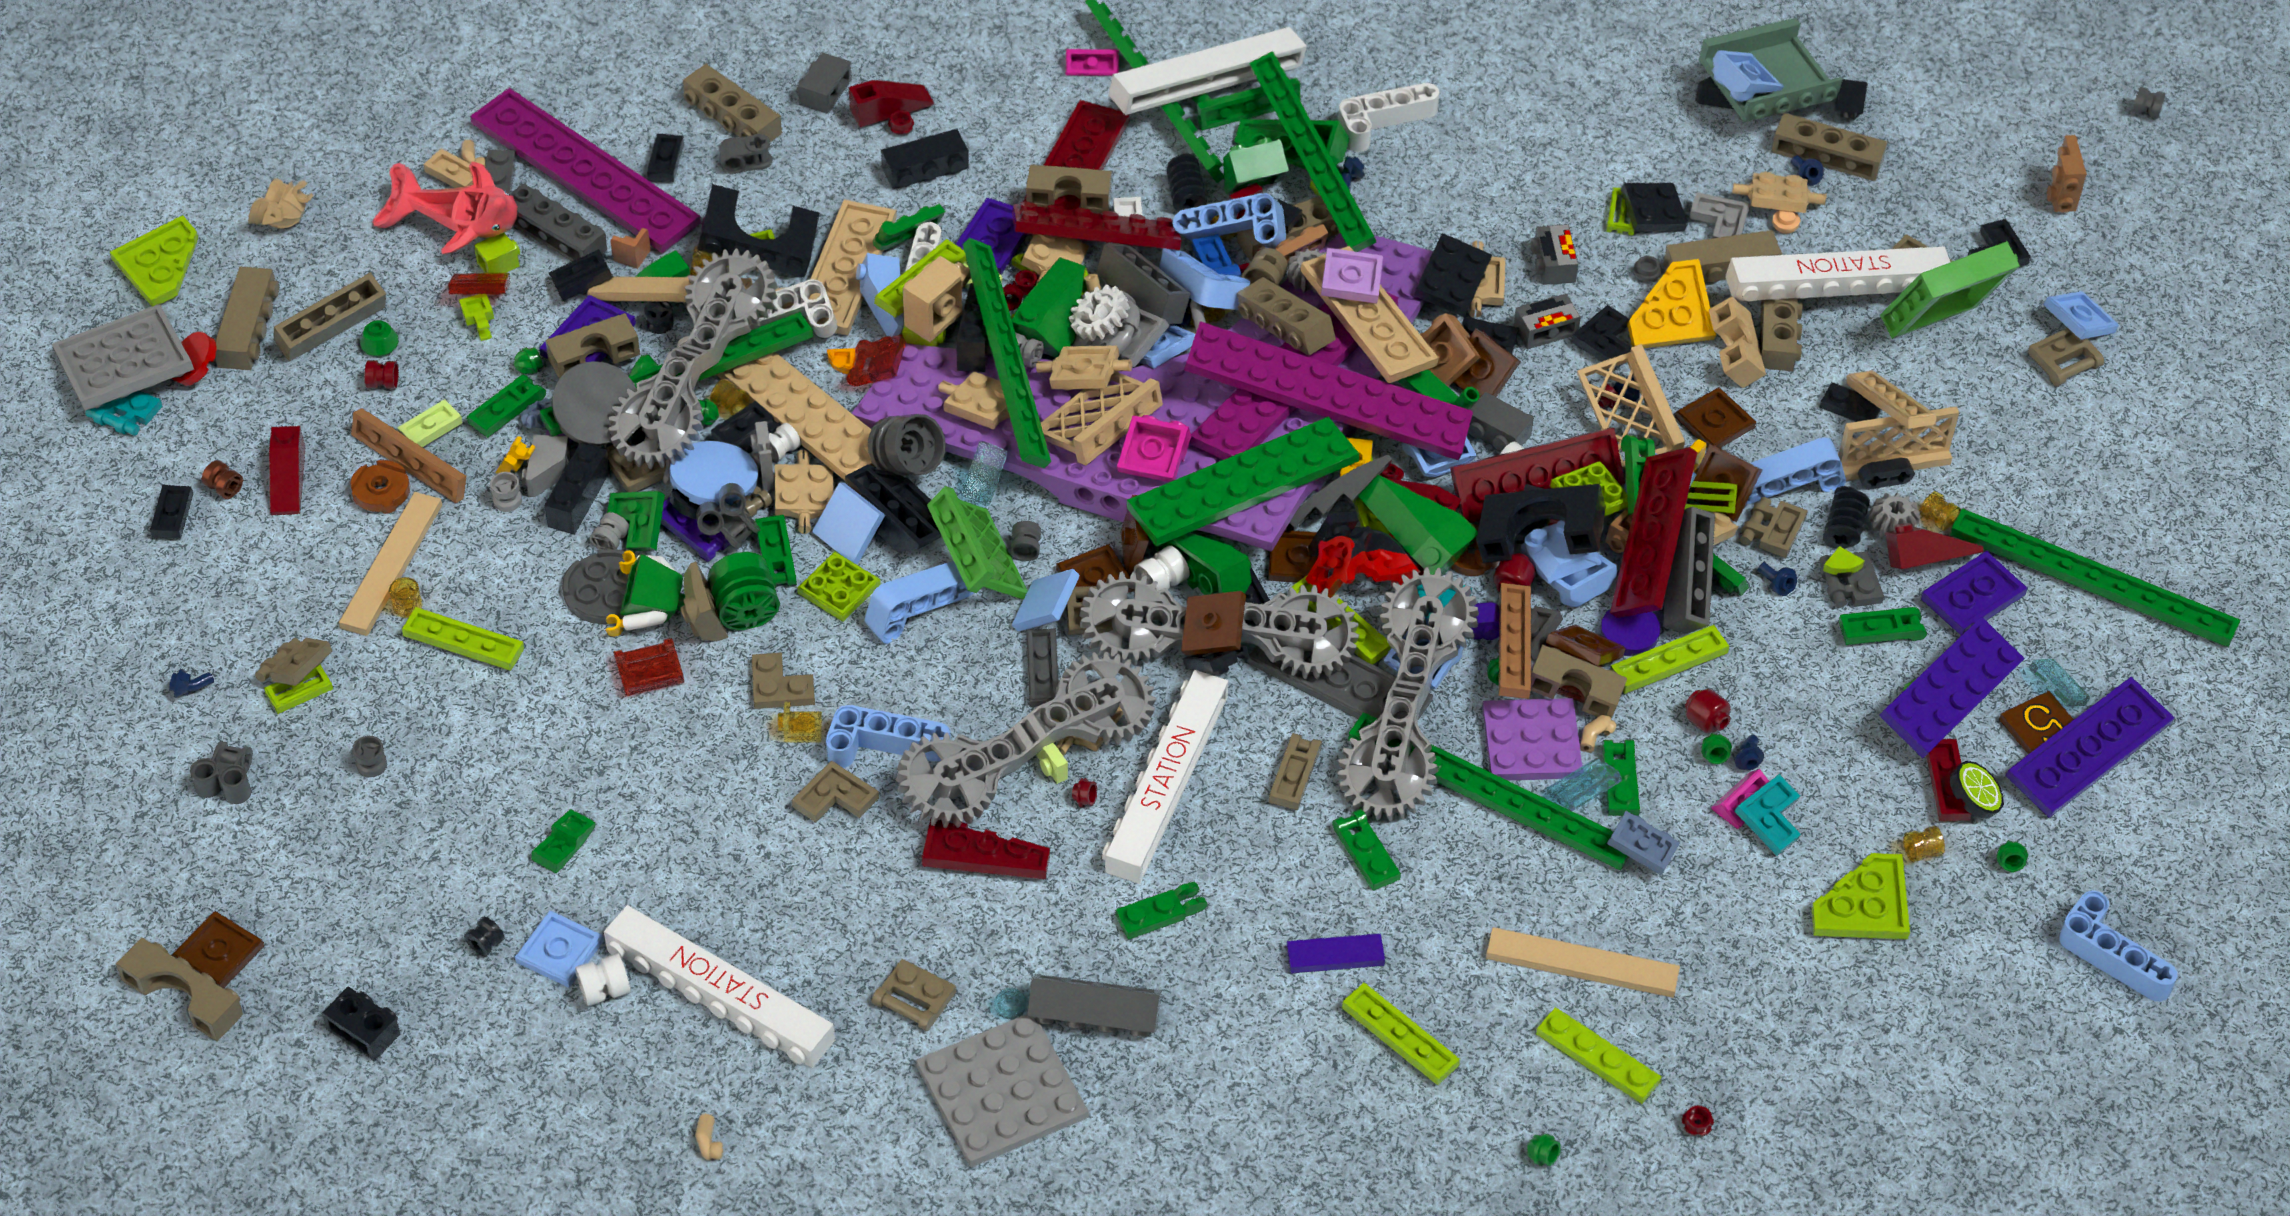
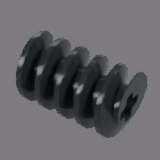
(1185, 182)
(1846, 518)

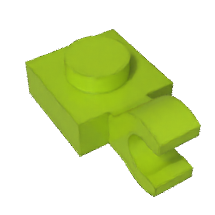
(478, 311)

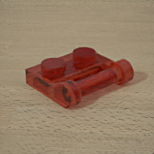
(884, 361)
(649, 673)

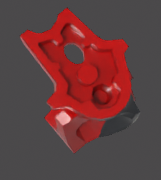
(1367, 552)

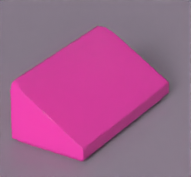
(1092, 62)
(1736, 795)

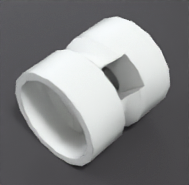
(1166, 567)
(602, 979)

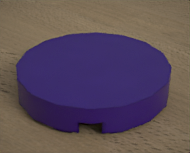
(1634, 632)

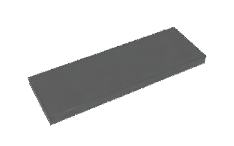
(1353, 689)

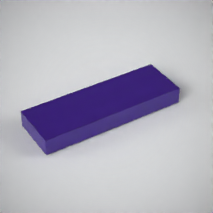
(1335, 953)

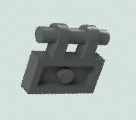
(1860, 586)

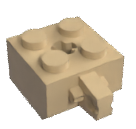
(934, 297)

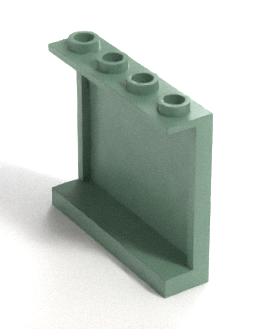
(1786, 58)

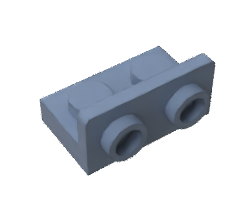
(1643, 842)

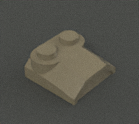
(700, 606)

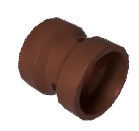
(222, 479)

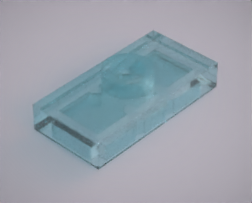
(984, 473)
(2059, 682)

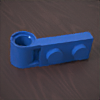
(1212, 253)

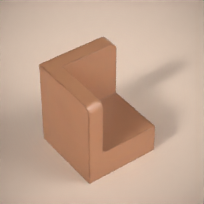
(631, 250)

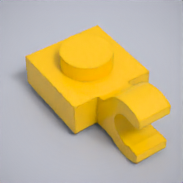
(515, 456)

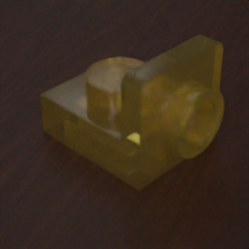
(800, 725)

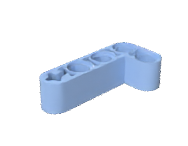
(1228, 219)
(1202, 282)
(1799, 467)
(913, 595)
(877, 730)
(2150, 973)

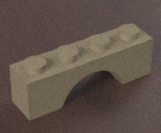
(151, 968)

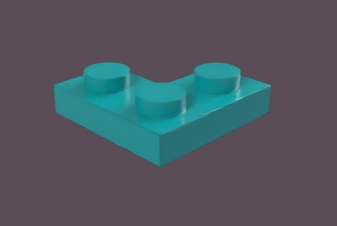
(1764, 814)

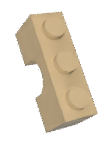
(1742, 355)

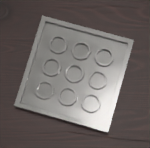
(122, 357)
(1002, 1089)

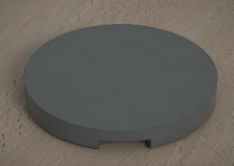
(585, 401)
(596, 586)

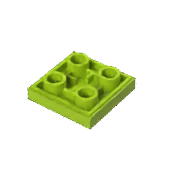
(1596, 473)
(838, 586)

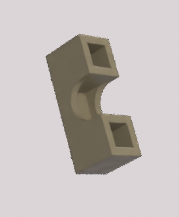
(1051, 182)
(611, 336)
(1599, 686)

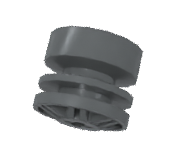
(906, 444)

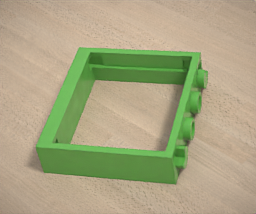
(1949, 289)

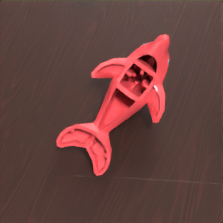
(468, 210)

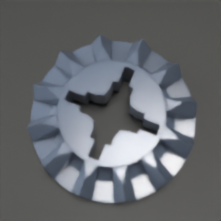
(531, 416)

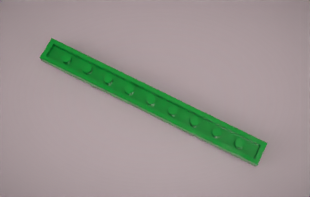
(1173, 111)
(1312, 152)
(738, 351)
(1006, 354)
(2095, 577)
(1516, 803)

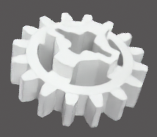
(1099, 312)

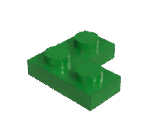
(643, 515)

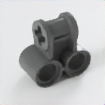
(731, 520)
(224, 773)

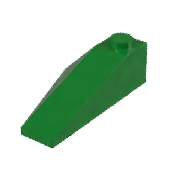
(1330, 132)
(1048, 307)
(1422, 526)
(1212, 564)

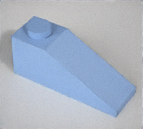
(875, 275)

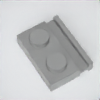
(763, 458)

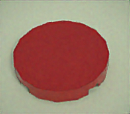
(200, 350)

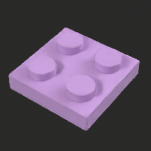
(1352, 275)

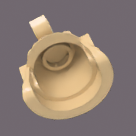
(281, 206)

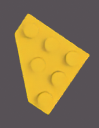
(1674, 309)

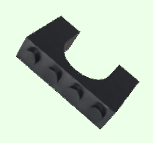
(784, 254)
(1509, 513)

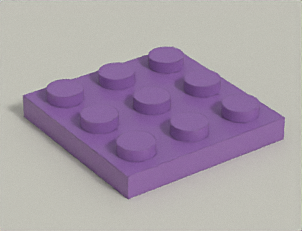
(1531, 738)

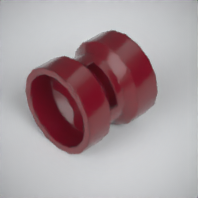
(378, 374)

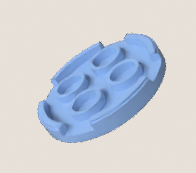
(710, 468)

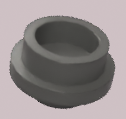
(1647, 268)

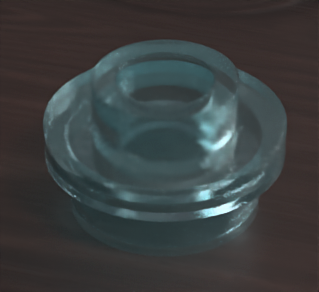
(1010, 995)

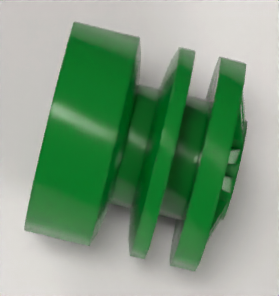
(743, 591)

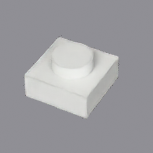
(1127, 206)

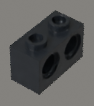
(358, 1027)

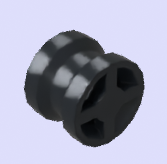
(659, 317)
(484, 936)

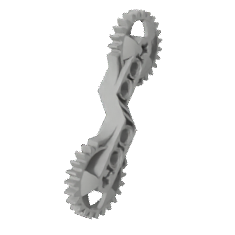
(678, 419)
(1328, 648)
(1024, 739)
(1368, 761)

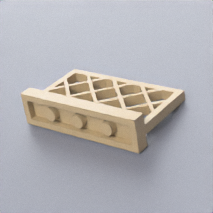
(1650, 392)
(1108, 424)
(1922, 452)

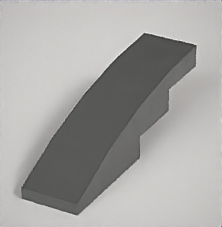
(1346, 486)

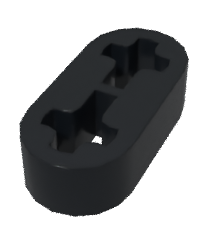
(1886, 473)

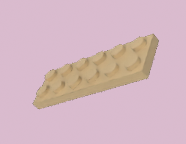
(843, 251)
(1377, 328)

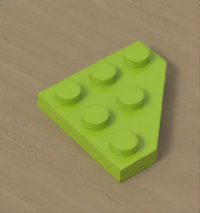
(158, 260)
(1866, 902)

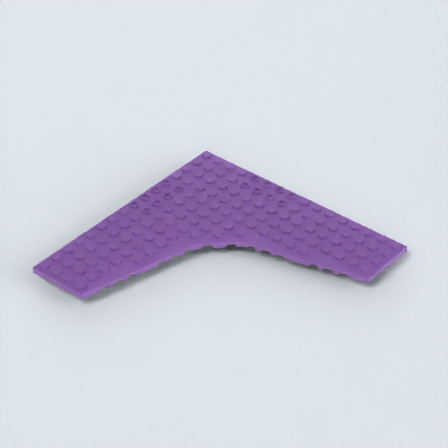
(1184, 396)

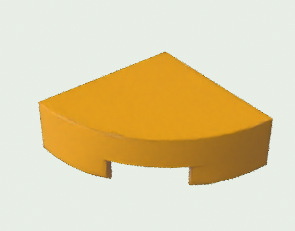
(842, 359)

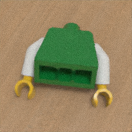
(650, 593)

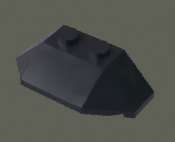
(907, 518)

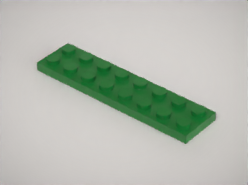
(1242, 481)

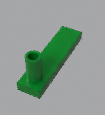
(1235, 106)
(1429, 385)

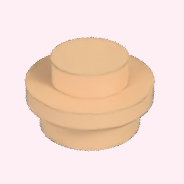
(1786, 221)

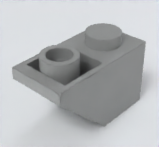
(546, 463)

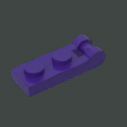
(688, 531)

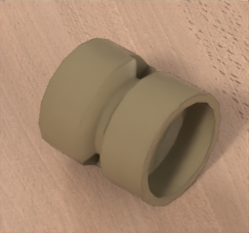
(1267, 264)

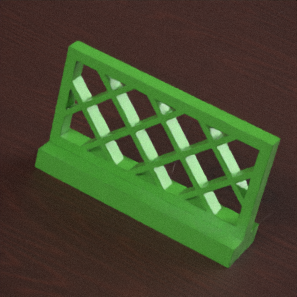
(975, 545)

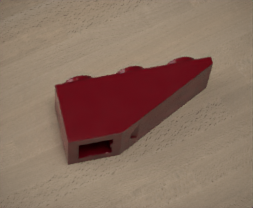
(878, 99)

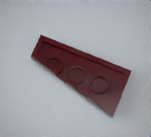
(983, 852)

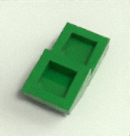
(667, 266)
(565, 840)

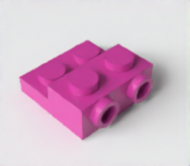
(1154, 448)

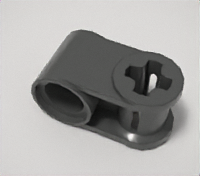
(742, 154)

